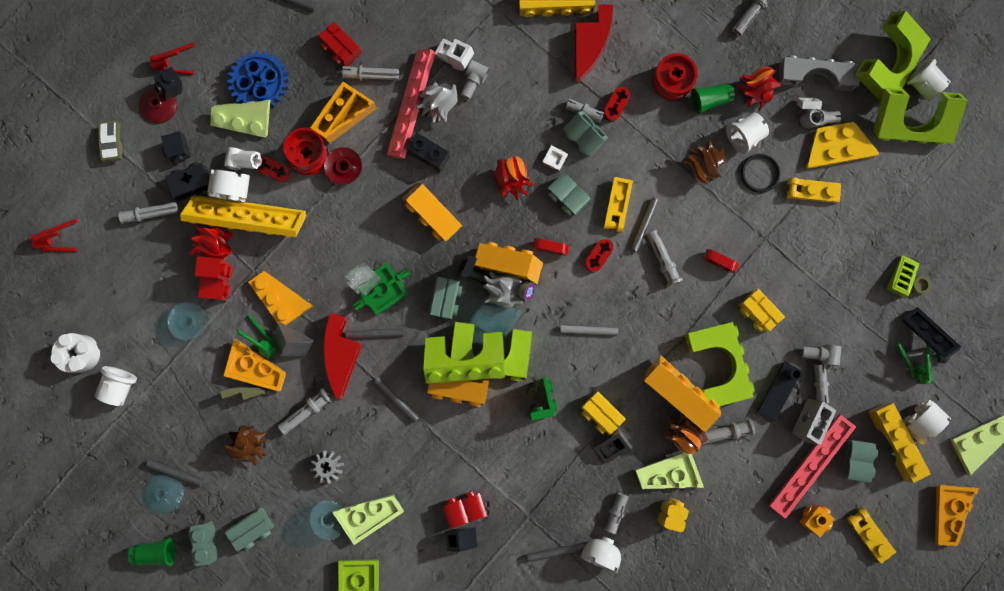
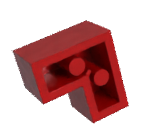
(214, 278)

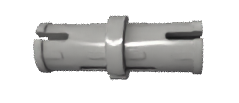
(576, 107)
(821, 383)
(616, 513)

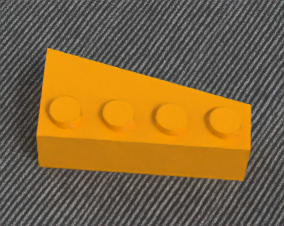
(682, 393)

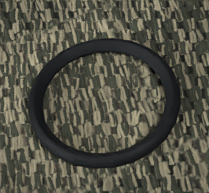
(759, 156)

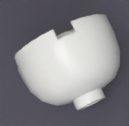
(602, 554)

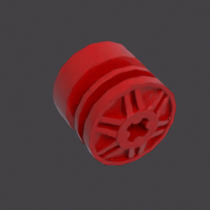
(297, 146)

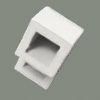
(455, 53)

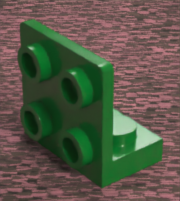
(540, 412)

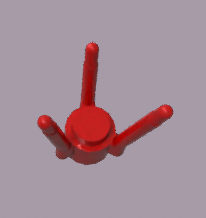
(161, 60)
(44, 238)

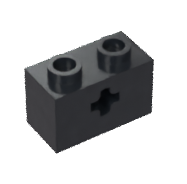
(428, 152)
(178, 181)

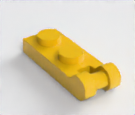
(814, 190)
(618, 203)
(871, 536)

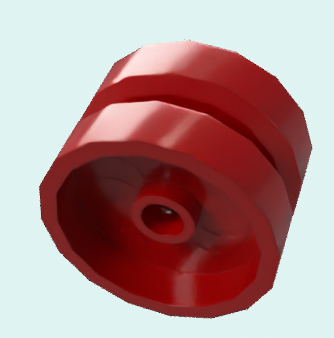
(674, 77)

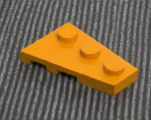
(279, 299)
(253, 368)
(951, 512)

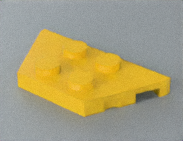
(839, 145)

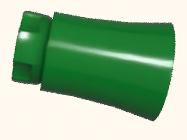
(710, 97)
(153, 553)

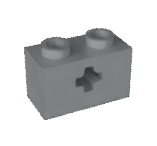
(814, 421)

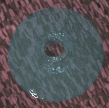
(178, 317)
(172, 490)
(324, 510)

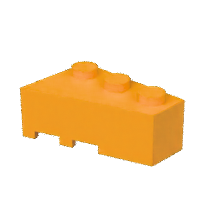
(342, 113)
(431, 212)
(508, 261)
(469, 390)

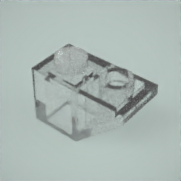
(362, 279)

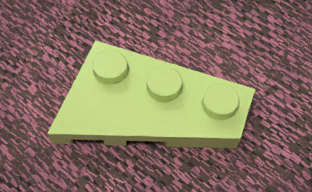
(243, 117)
(979, 443)
(671, 472)
(367, 517)

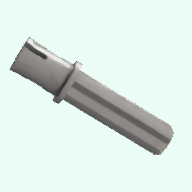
(370, 73)
(145, 213)

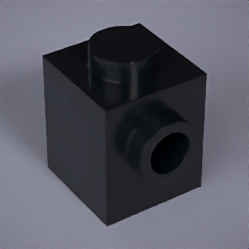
(167, 84)
(175, 147)
(461, 539)

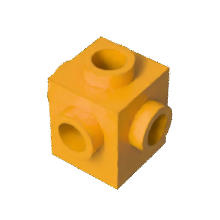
(817, 519)

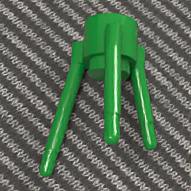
(265, 348)
(923, 372)

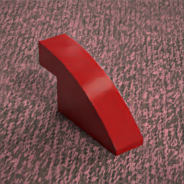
(591, 40)
(339, 354)

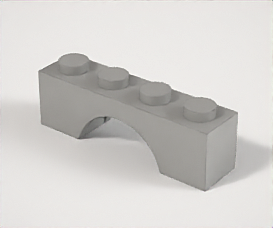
(839, 74)

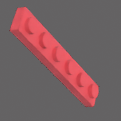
(408, 110)
(811, 466)

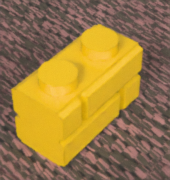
(760, 311)
(602, 414)
(673, 515)

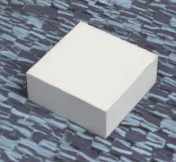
(809, 103)
(555, 158)

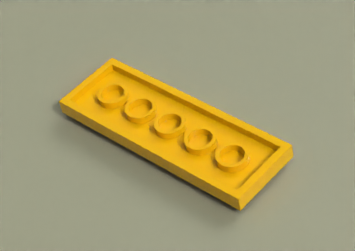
(243, 216)

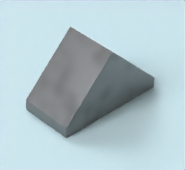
(291, 342)
(613, 446)

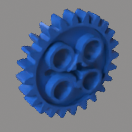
(242, 74)

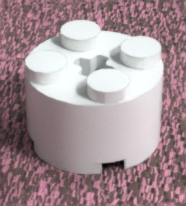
(228, 185)
(64, 353)
(926, 422)

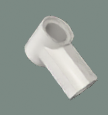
(238, 159)

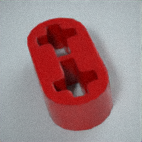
(613, 102)
(274, 165)
(550, 246)
(602, 258)
(720, 261)

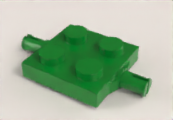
(386, 292)

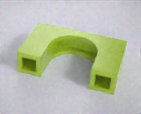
(910, 45)
(939, 129)
(725, 338)
(515, 364)
(486, 365)

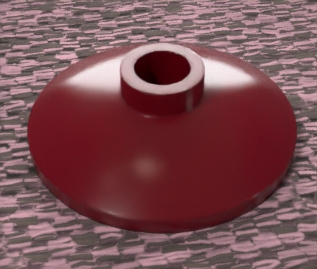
(160, 113)
(340, 157)

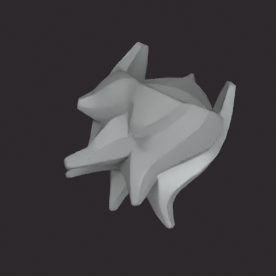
(438, 101)
(503, 290)

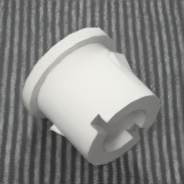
(928, 80)
(747, 132)
(114, 385)

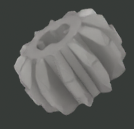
(320, 469)

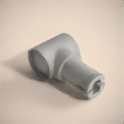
(476, 74)
(820, 118)
(827, 354)

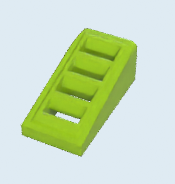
(892, 285)

